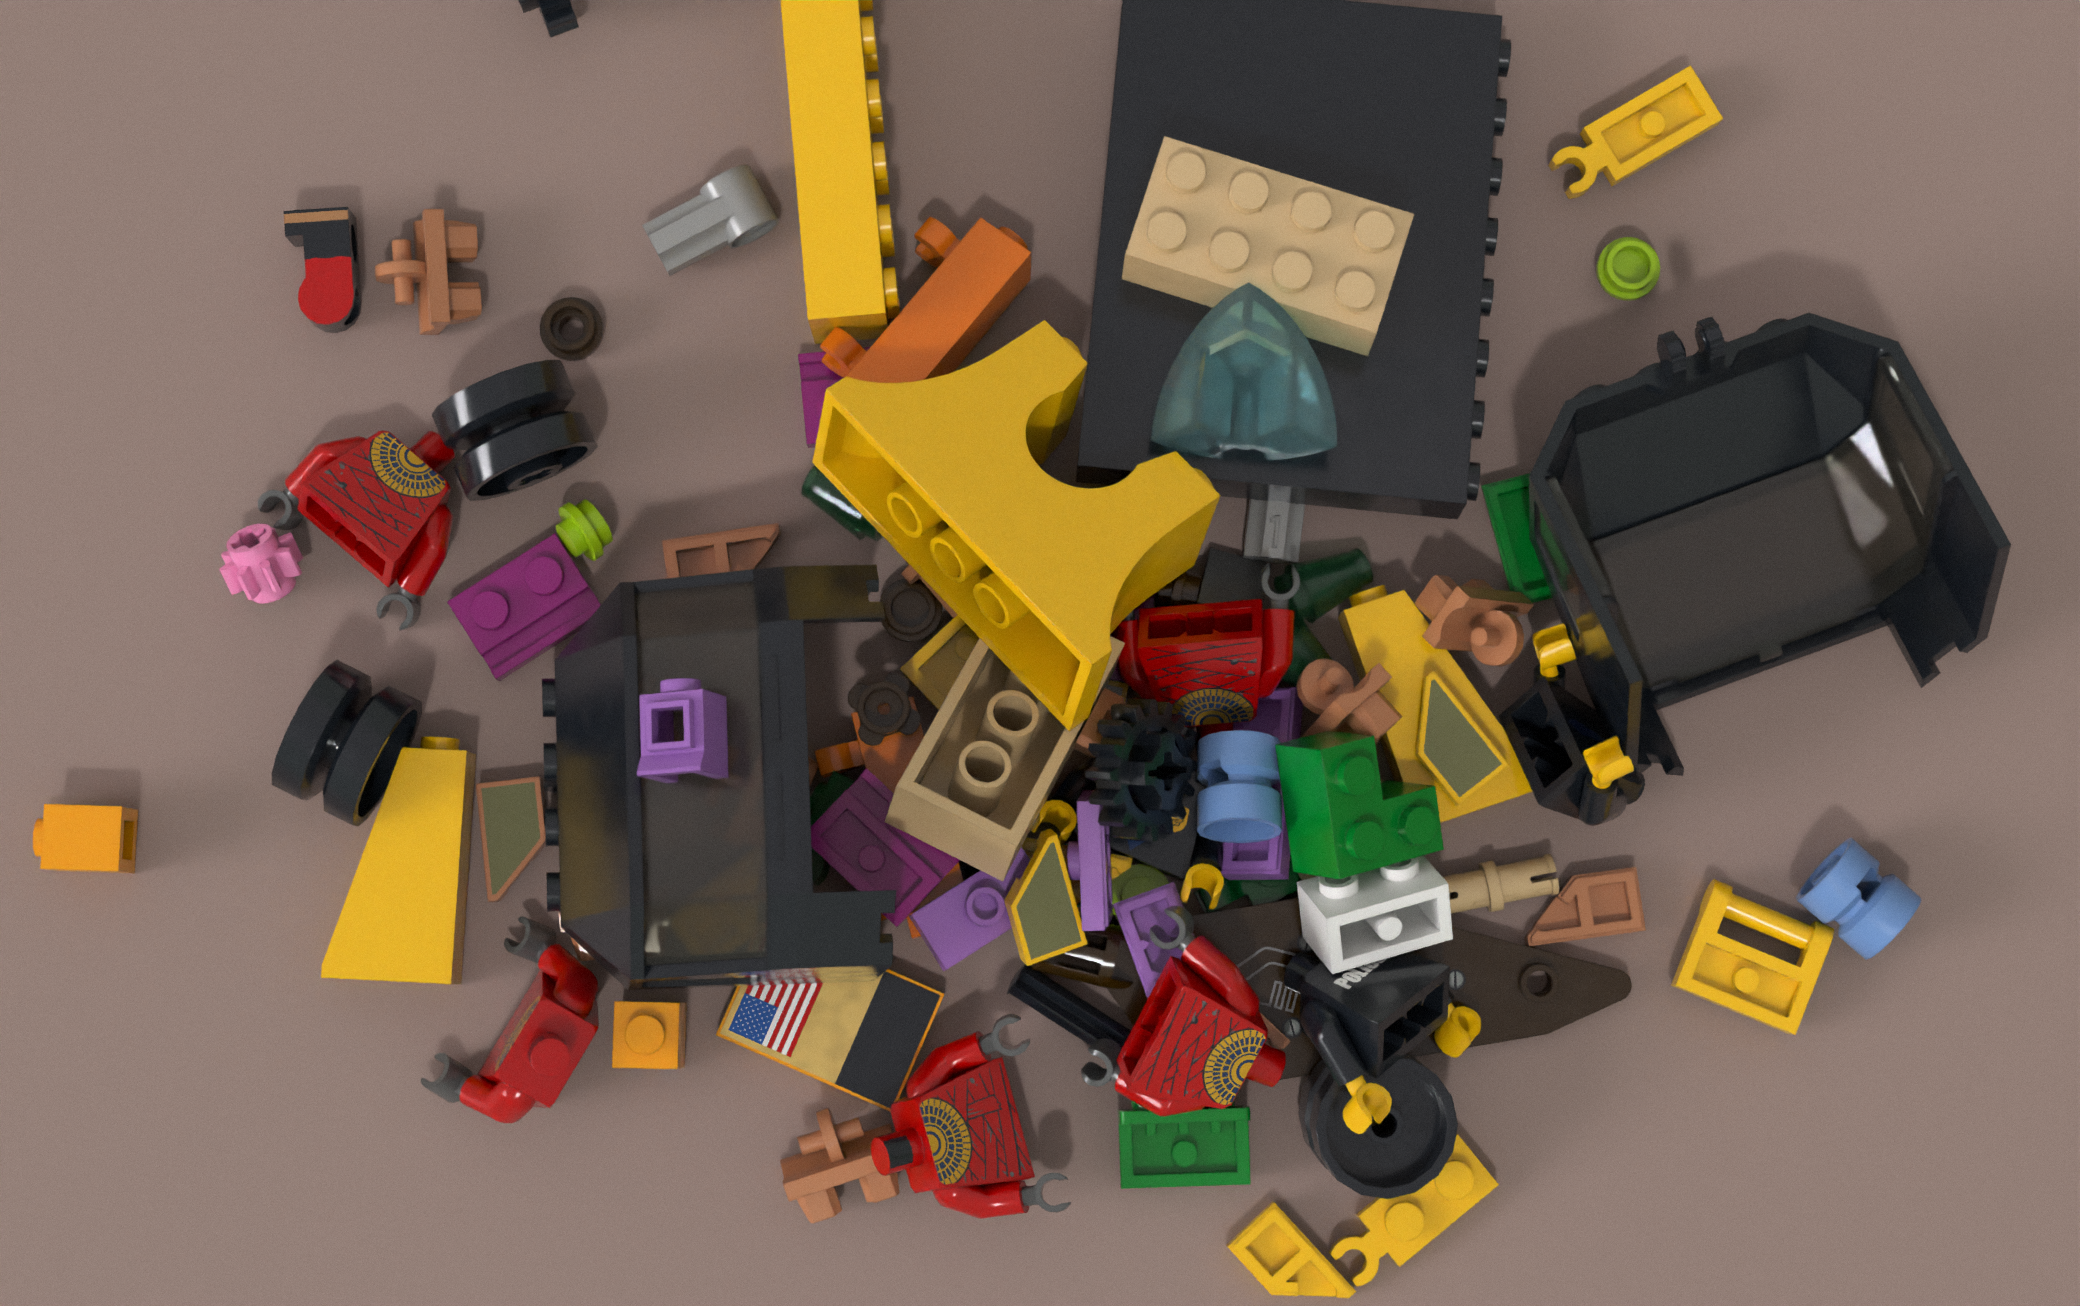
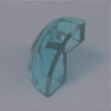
(1246, 385)

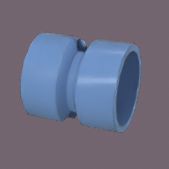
(1239, 792)
(1862, 902)

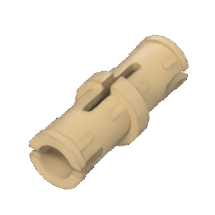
(1497, 885)

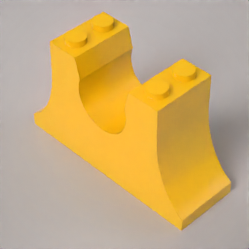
(1015, 553)

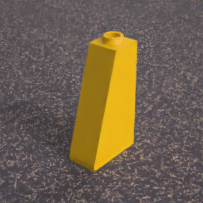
(1390, 633)
(412, 879)

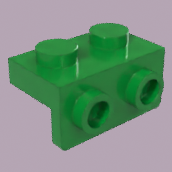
(1184, 1148)

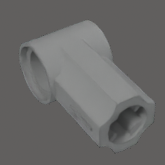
(726, 213)
(1273, 531)

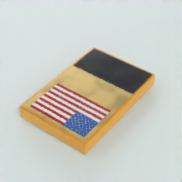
(838, 1032)

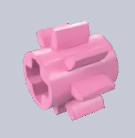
(261, 563)

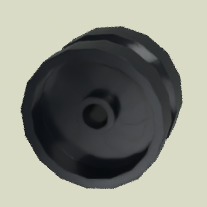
(514, 429)
(345, 742)
(1393, 1155)

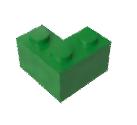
(1343, 814)

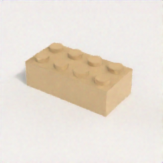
(1307, 246)
(985, 765)

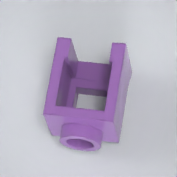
(705, 732)

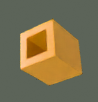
(86, 838)
(649, 1035)

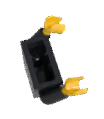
(1564, 742)
(1178, 855)
(1373, 1018)

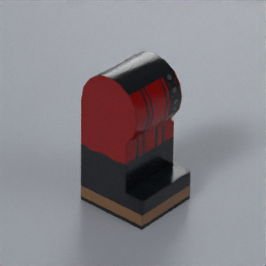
(332, 282)

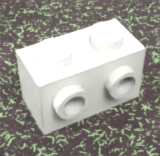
(1375, 913)

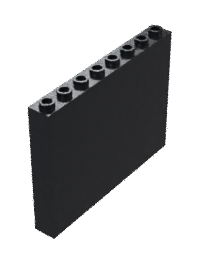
(1351, 100)

